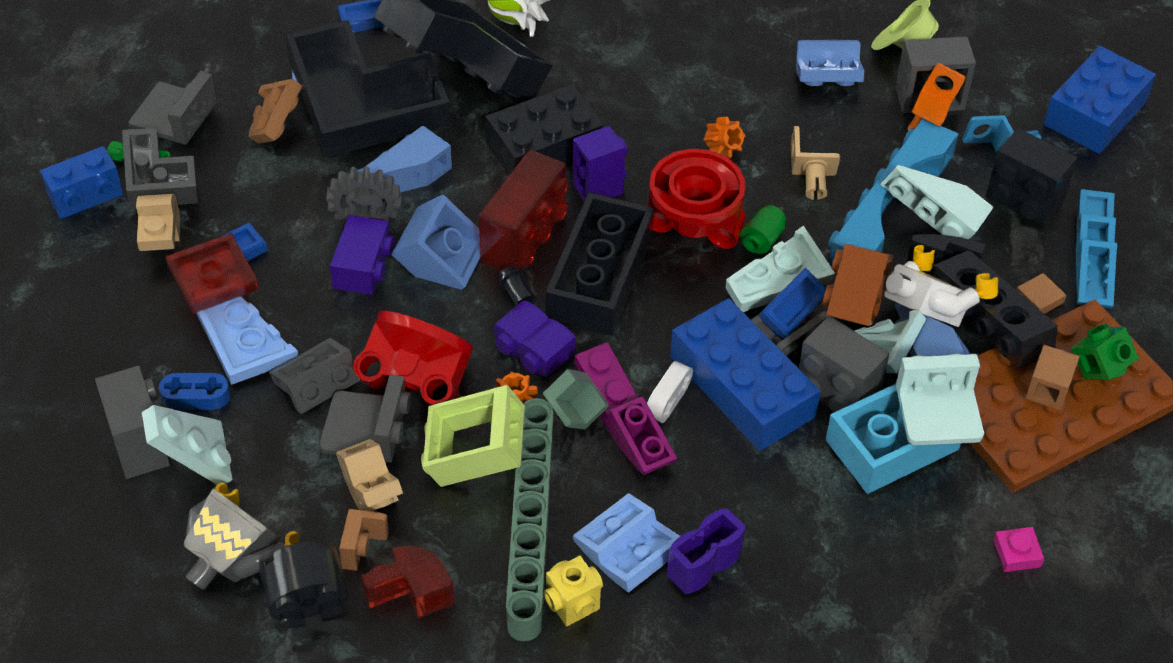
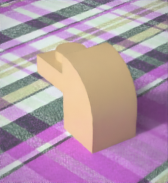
(157, 222)
(368, 476)

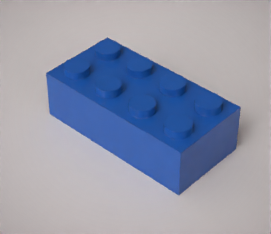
(745, 374)

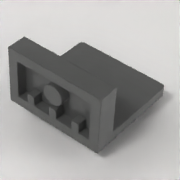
(175, 109)

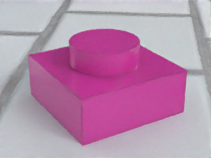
(1018, 549)

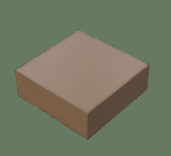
(1042, 293)

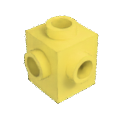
(573, 590)

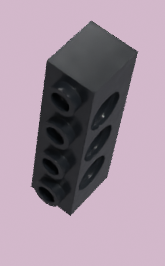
(1006, 320)

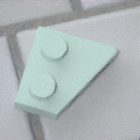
(895, 338)

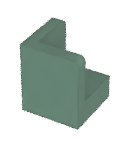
(576, 399)

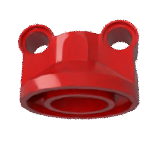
(698, 196)
(415, 351)

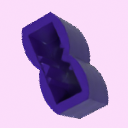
(534, 339)
(706, 550)

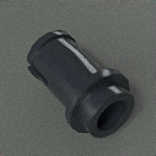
(513, 282)

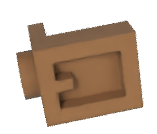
(358, 530)

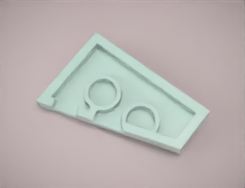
(766, 277)

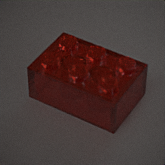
(523, 212)

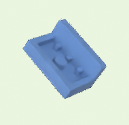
(829, 62)

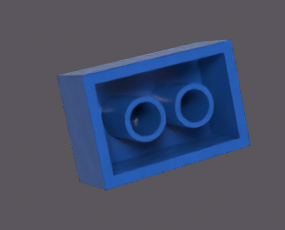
(1099, 99)

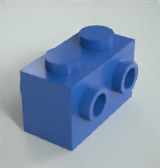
(81, 182)

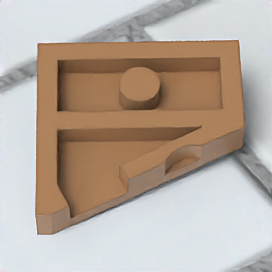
(278, 101)

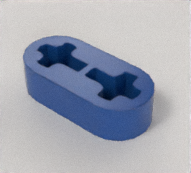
(194, 391)

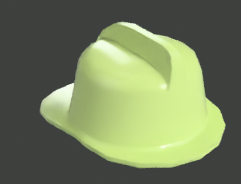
(912, 24)

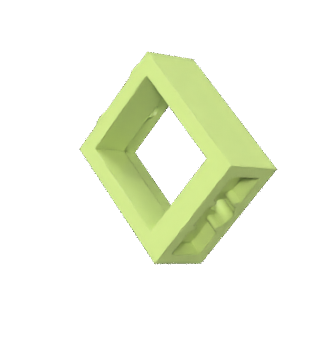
(505, 449)

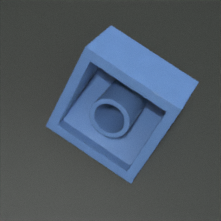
(439, 244)

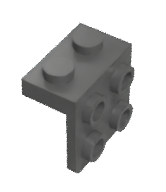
(363, 417)

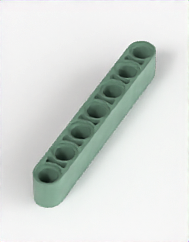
(533, 530)

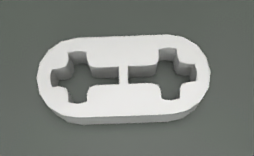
(669, 390)

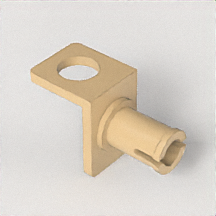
(814, 166)

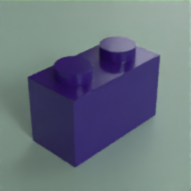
(599, 163)
(361, 255)

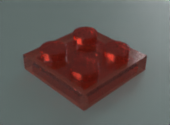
(212, 273)

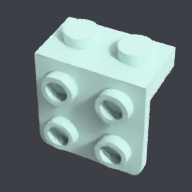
(939, 399)

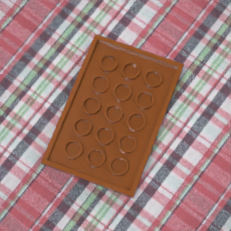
(1033, 440)

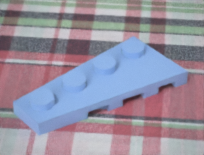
(244, 340)

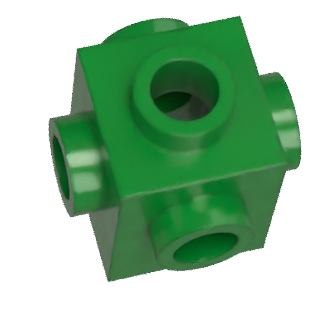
(1105, 353)

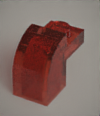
(413, 573)

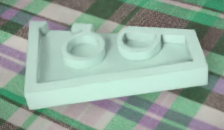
(190, 440)

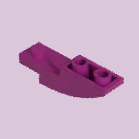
(627, 416)

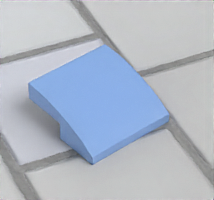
(627, 542)

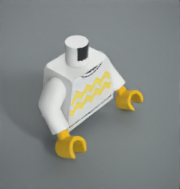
(931, 295)

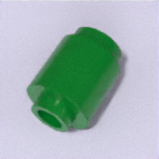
(763, 229)

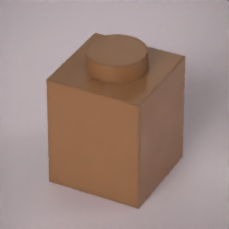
(1052, 377)

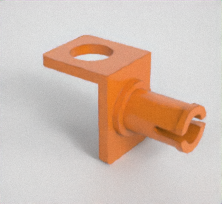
(935, 102)

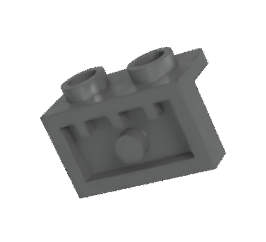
(316, 374)

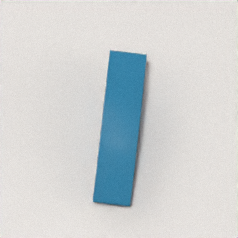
(1095, 248)

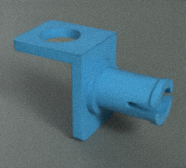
(997, 132)

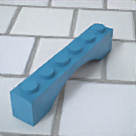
(924, 149)

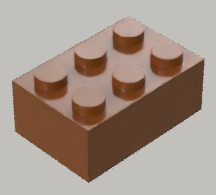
(858, 284)

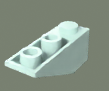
(942, 203)

